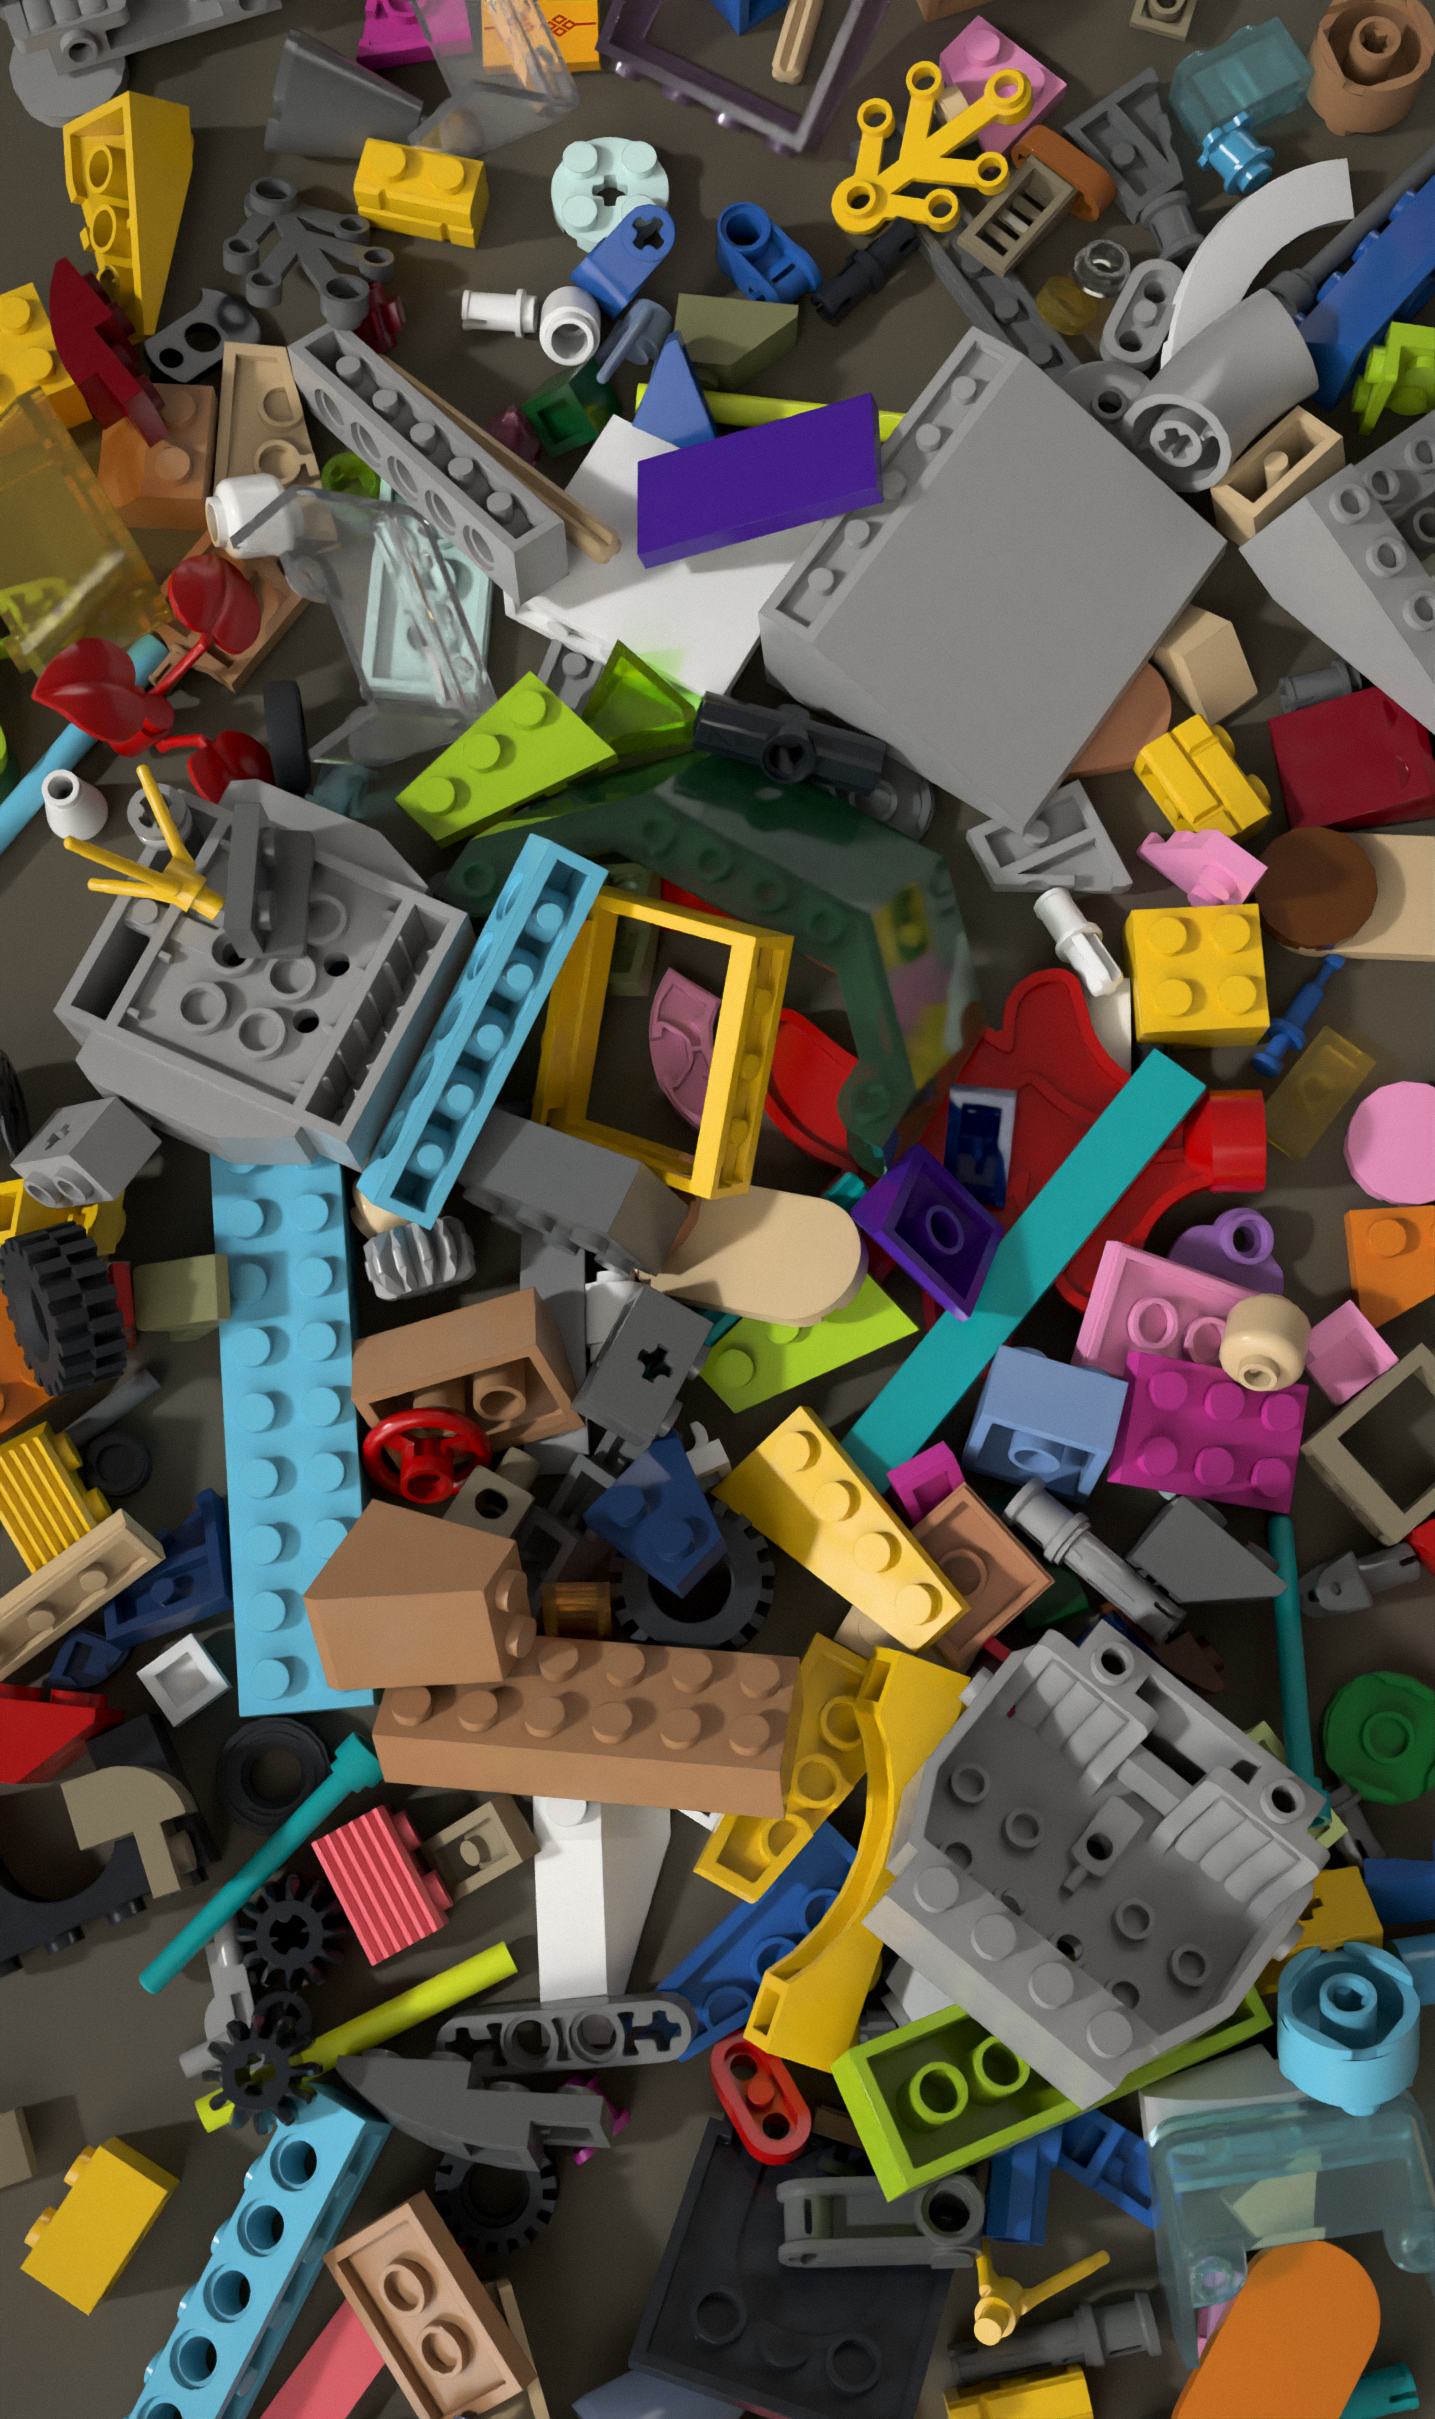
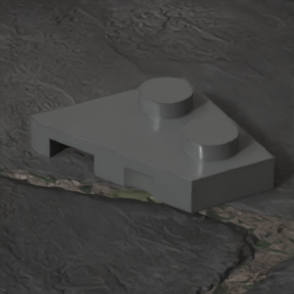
(1131, 143)

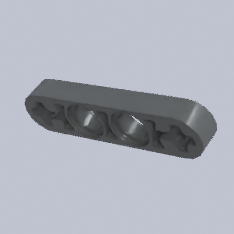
(564, 2023)

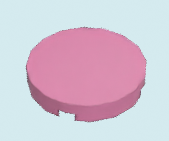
(1393, 1144)

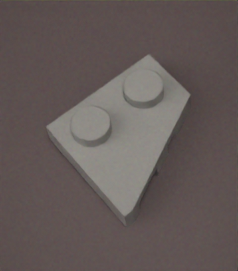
(1059, 850)

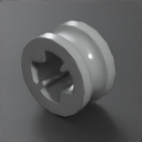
(138, 817)

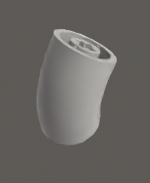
(1220, 394)

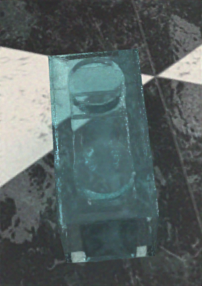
(1252, 71)

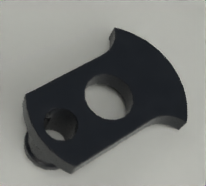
(218, 315)

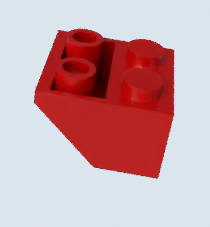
(49, 1736)

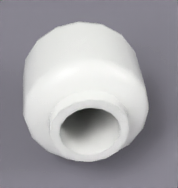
(235, 504)

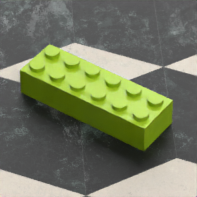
(955, 2094)

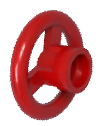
(426, 1462)

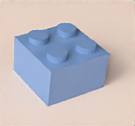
(1044, 1423)

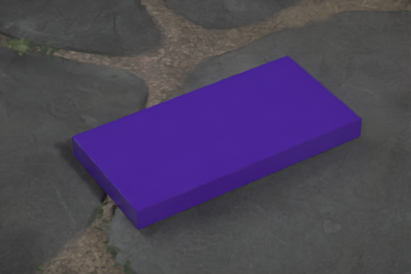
(759, 481)

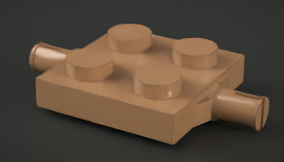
(278, 612)

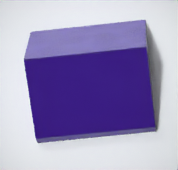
(931, 1229)

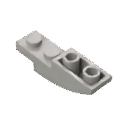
(1226, 2082)

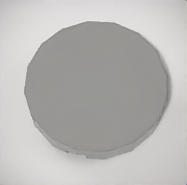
(68, 96)

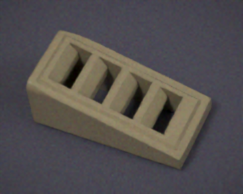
(1043, 186)

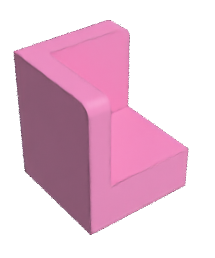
(1346, 1354)

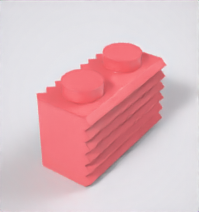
(383, 1882)

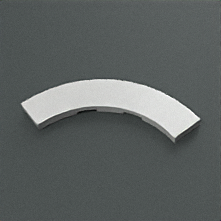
(1250, 237)

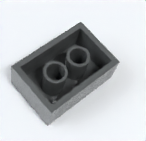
(572, 1194)

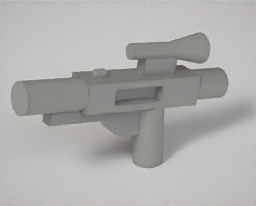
(233, 1998)

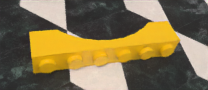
(817, 1991)

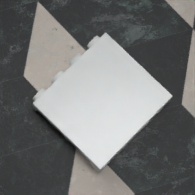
(682, 618)

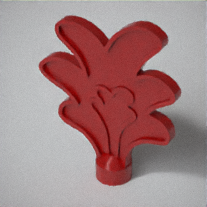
(1062, 1091)

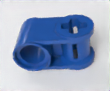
(618, 266)
(770, 268)

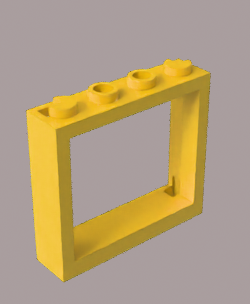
(740, 1053)

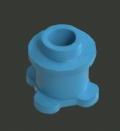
(1237, 156)

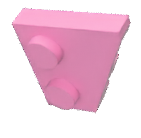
(977, 56)
(1204, 866)

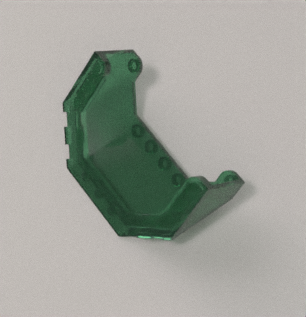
(802, 866)

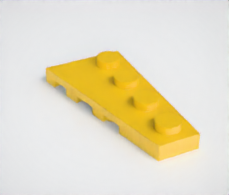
(836, 1524)
(752, 1851)

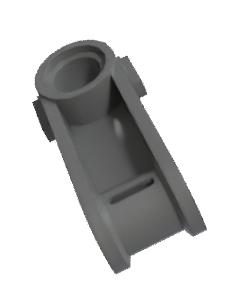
(862, 2229)

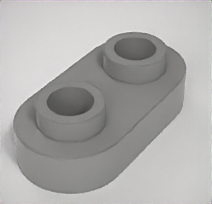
(1140, 320)

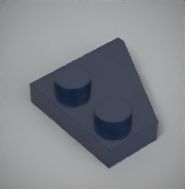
(660, 1517)
(184, 1586)

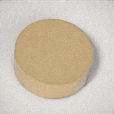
(949, 106)

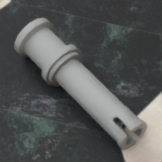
(1069, 1541)

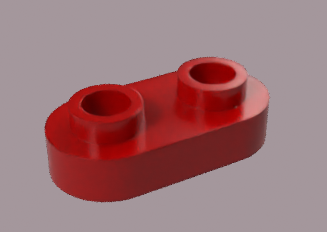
(761, 2100)

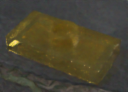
(1314, 1093)

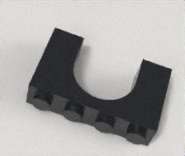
(118, 1893)

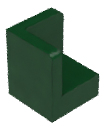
(571, 408)

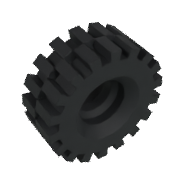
(63, 1308)

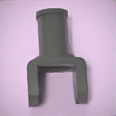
(1348, 1583)

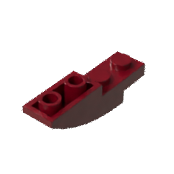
(98, 355)

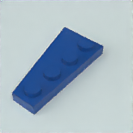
(730, 1961)

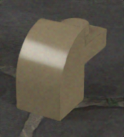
(141, 1804)

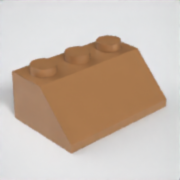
(487, 1361)

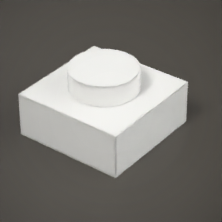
(184, 1680)

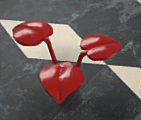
(98, 693)

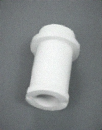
(500, 312)

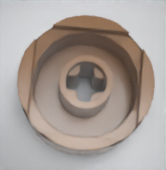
(1369, 63)

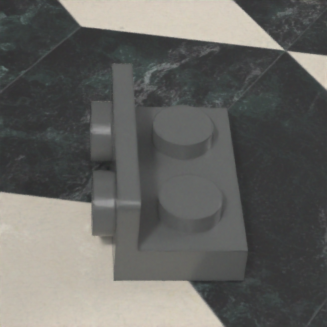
(267, 886)

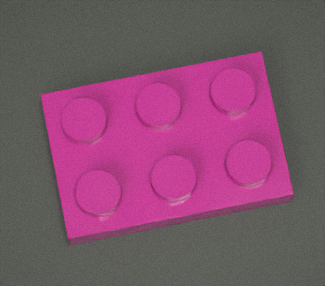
(1206, 1435)

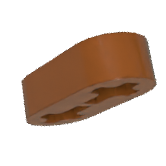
(1093, 182)

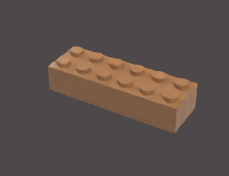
(607, 1728)

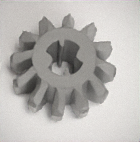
(419, 1260)

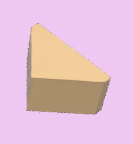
(1206, 665)

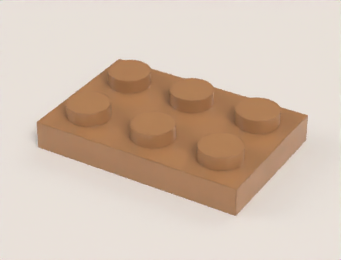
(429, 2313)

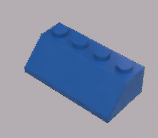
(1386, 284)

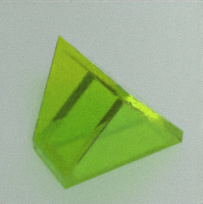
(636, 707)

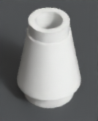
(73, 805)

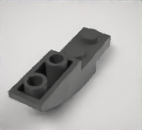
(451, 2111)

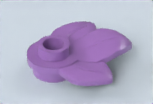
(1213, 1251)

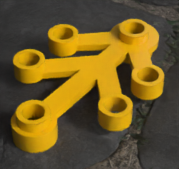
(924, 156)

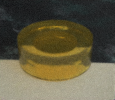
(1065, 306)

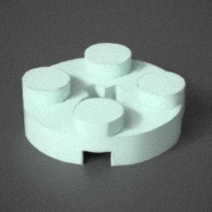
(602, 165)

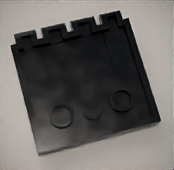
(775, 2333)

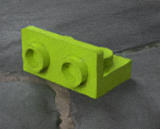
(1396, 376)

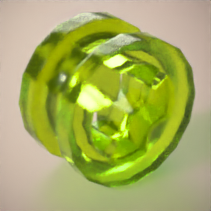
(350, 467)

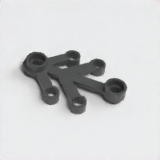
(277, 207)

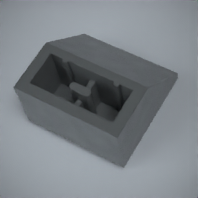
(1198, 1562)

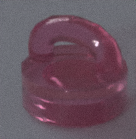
(515, 433)

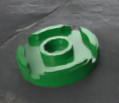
(1381, 1737)

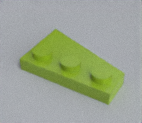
(506, 758)
(768, 1358)

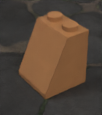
(419, 1604)

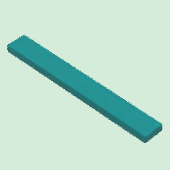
(1024, 1267)

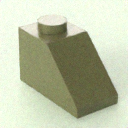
(734, 337)

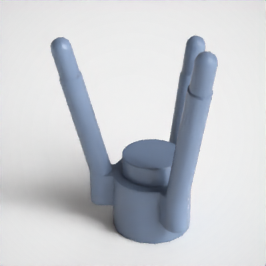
(635, 338)

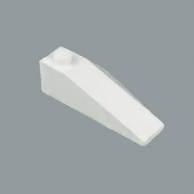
(593, 1897)

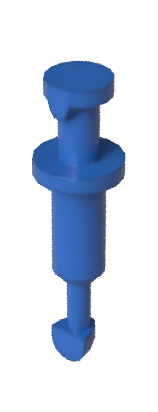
(1288, 1030)

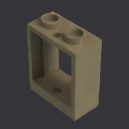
(1348, 1479)

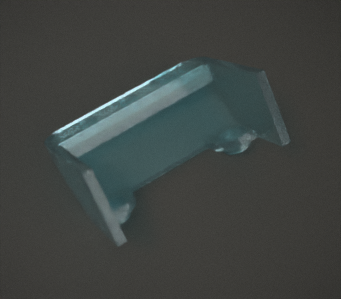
(1282, 2179)

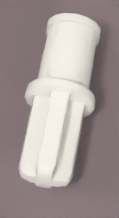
(1078, 942)

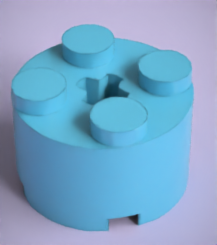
(1348, 2026)

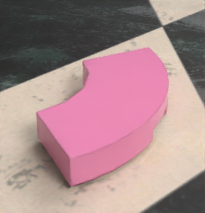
(683, 1044)

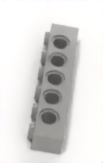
(430, 462)

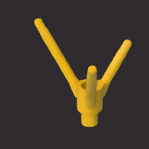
(175, 885)
(1005, 2299)

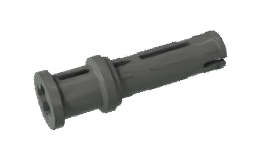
(1087, 2336)

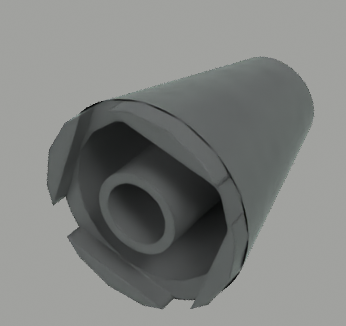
(334, 104)

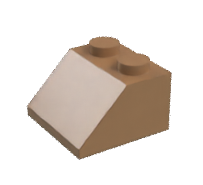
(173, 478)

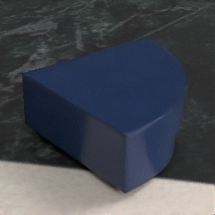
(86, 1661)

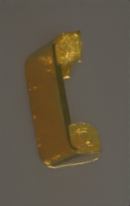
(62, 545)

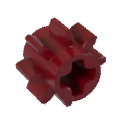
(383, 321)

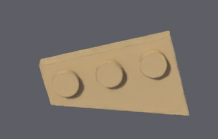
(262, 418)

